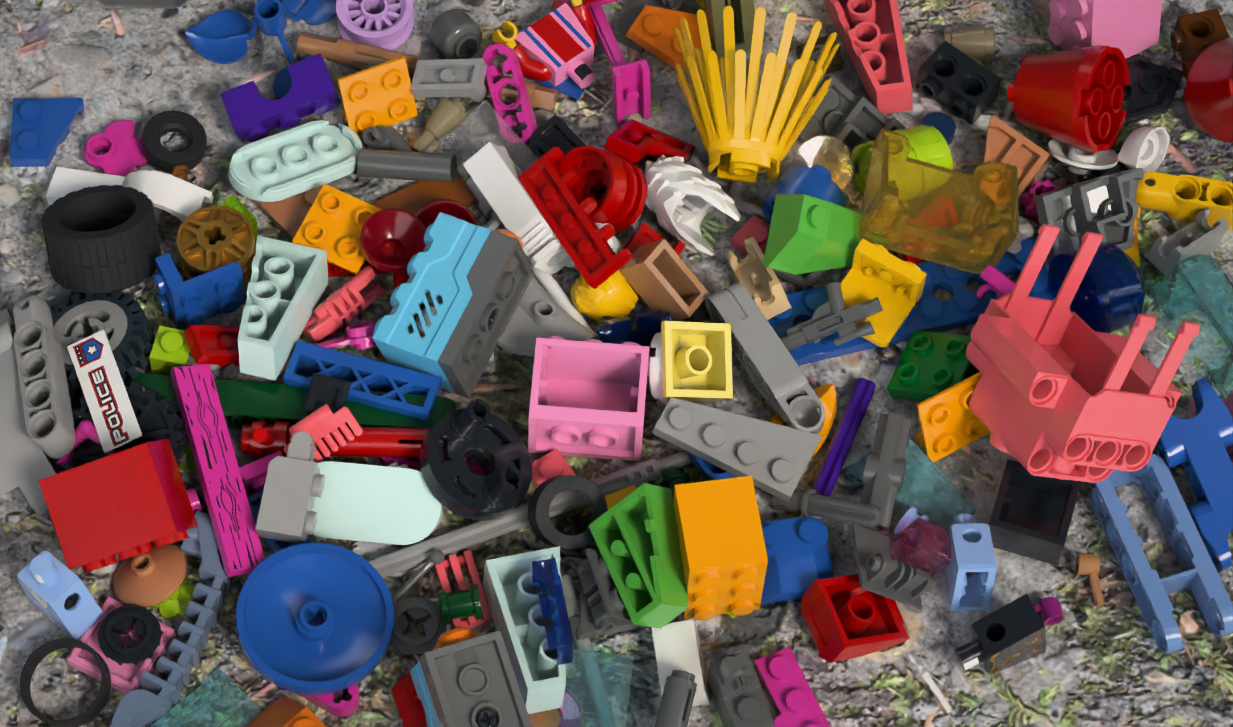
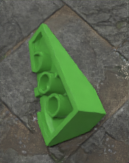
(810, 235)

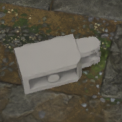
(290, 493)

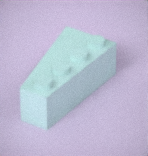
(517, 614)

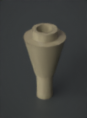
(444, 118)

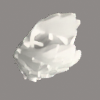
(683, 198)

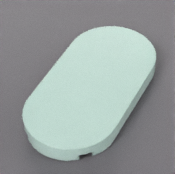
(294, 161)
(375, 504)

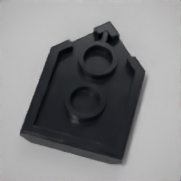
(1149, 89)

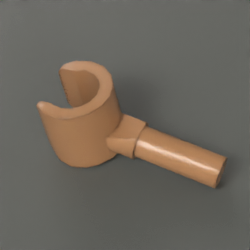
(1089, 565)

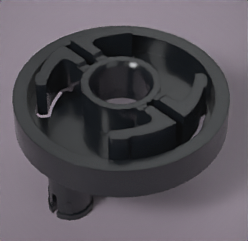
(494, 445)

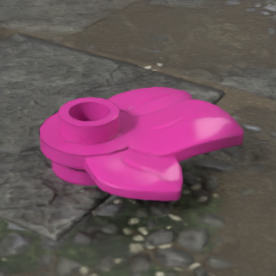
(122, 149)
(358, 334)

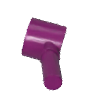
(1049, 610)

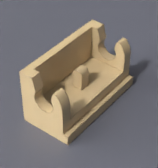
(759, 281)

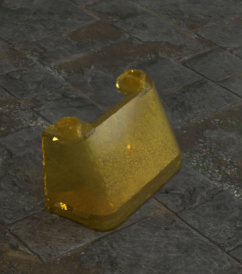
(938, 210)

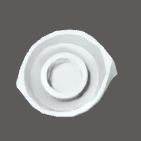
(1145, 148)

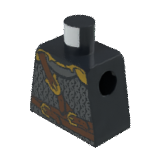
(1004, 637)

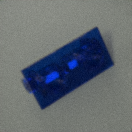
(620, 331)

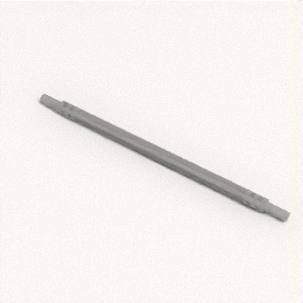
(518, 517)

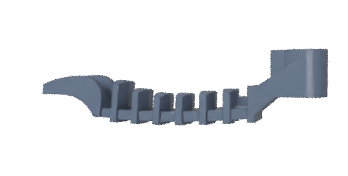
(149, 705)

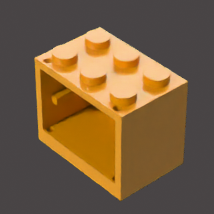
(720, 546)

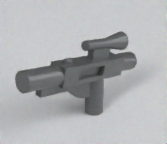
(833, 318)

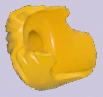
(612, 298)

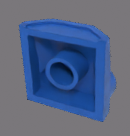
(795, 556)

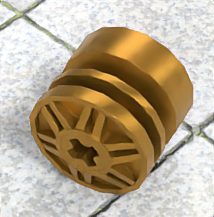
(214, 239)

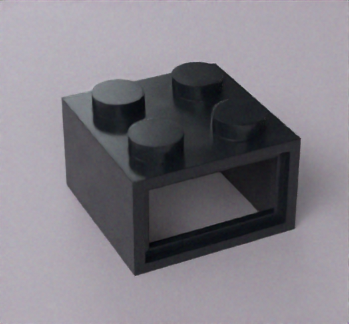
(1032, 514)

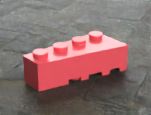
(876, 49)

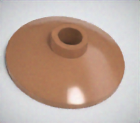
(150, 576)

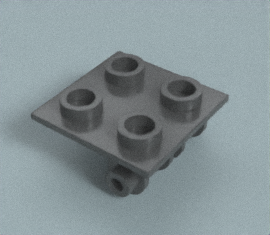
(884, 575)
(602, 592)

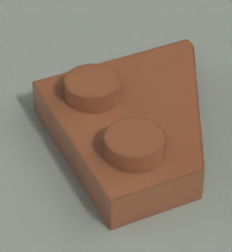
(1013, 148)

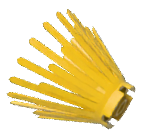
(735, 130)

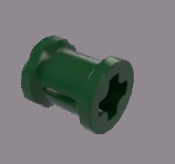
(459, 604)

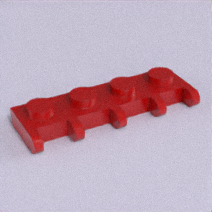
(571, 219)

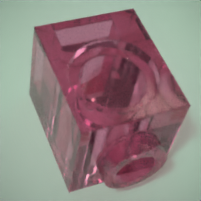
(922, 546)

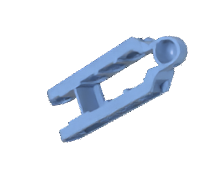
(1186, 543)

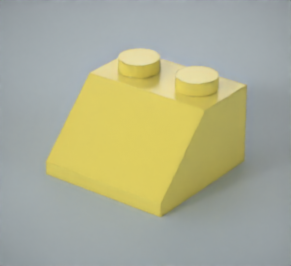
(696, 361)

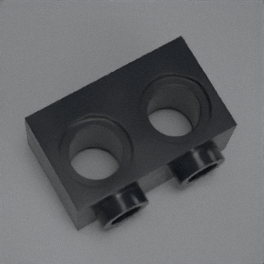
(961, 78)

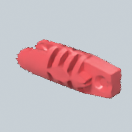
(342, 306)

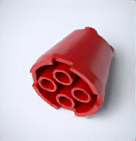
(1210, 91)
(1073, 96)

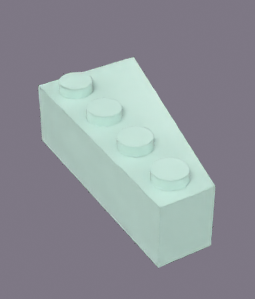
(279, 302)

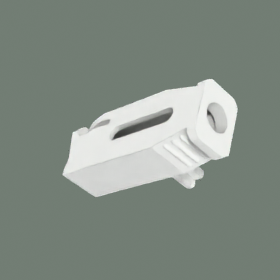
(516, 212)

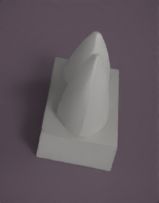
(450, 78)

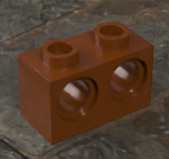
(1195, 33)

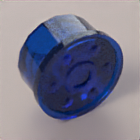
(1109, 292)

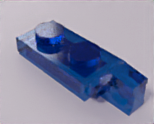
(553, 605)

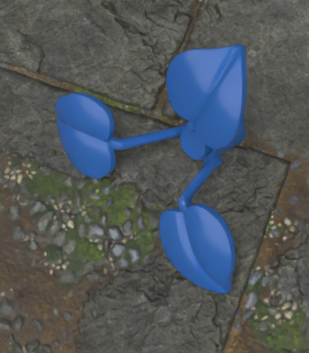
(224, 34)

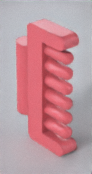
(323, 422)

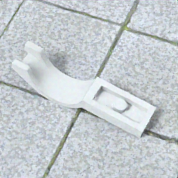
(163, 189)

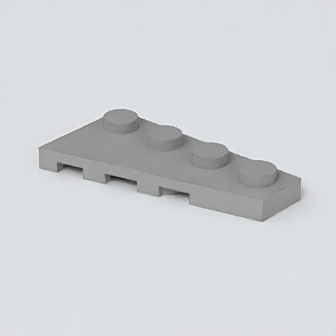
(740, 444)

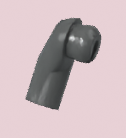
(385, 139)

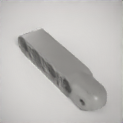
(767, 359)
(42, 378)

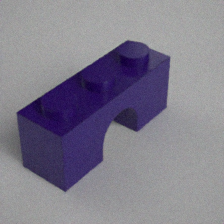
(310, 93)

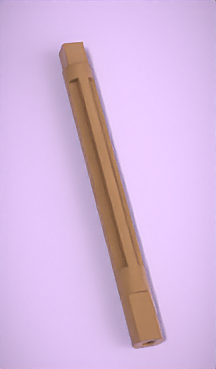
(367, 56)

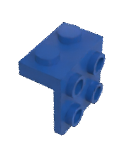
(198, 297)

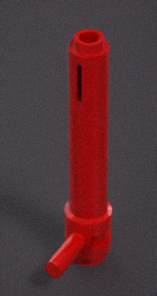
(266, 439)

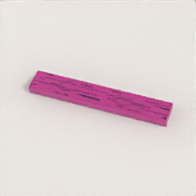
(217, 469)

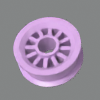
(383, 30)

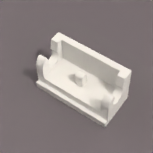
(679, 648)

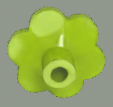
(177, 602)

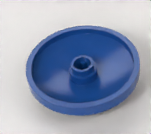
(314, 618)

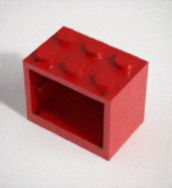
(119, 506)

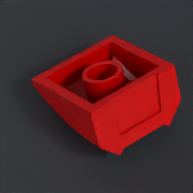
(850, 619)

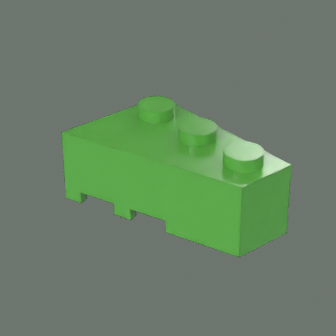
(644, 555)

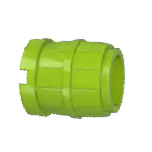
(925, 145)

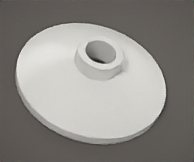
(1080, 161)

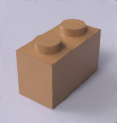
(664, 280)

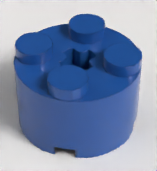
(805, 180)

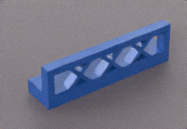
(367, 376)

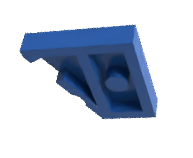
(40, 128)

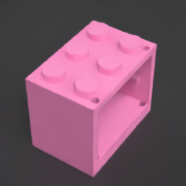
(1112, 23)
(588, 398)

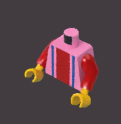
(555, 46)

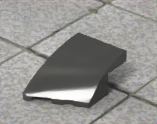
(846, 118)
(1096, 206)

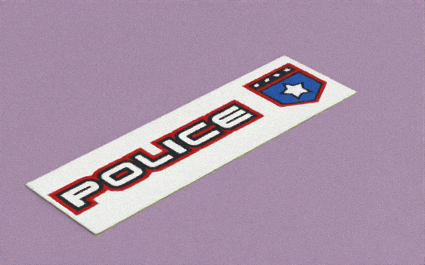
(104, 391)

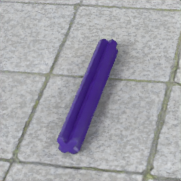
(843, 437)

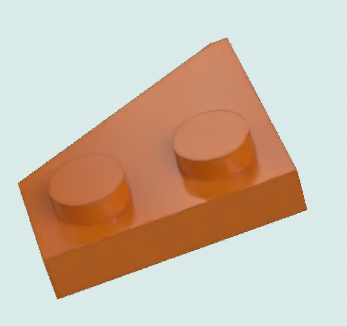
(656, 34)

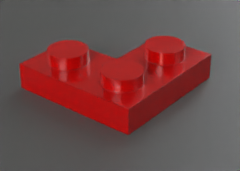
(637, 140)

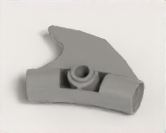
(539, 318)

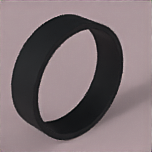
(36, 657)

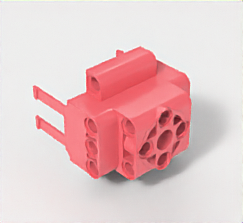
(1061, 392)

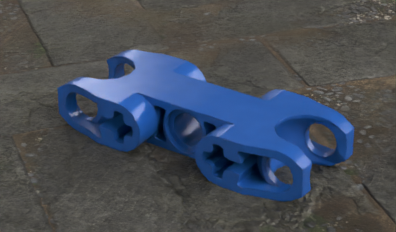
(1202, 451)

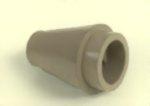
(973, 41)

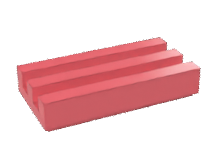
(454, 563)

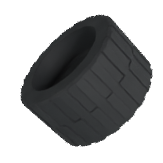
(101, 239)

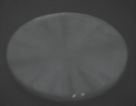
(829, 153)

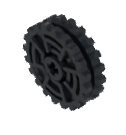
(156, 421)

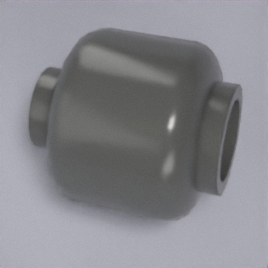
(456, 34)

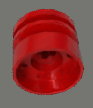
(611, 181)

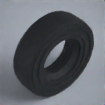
(173, 122)

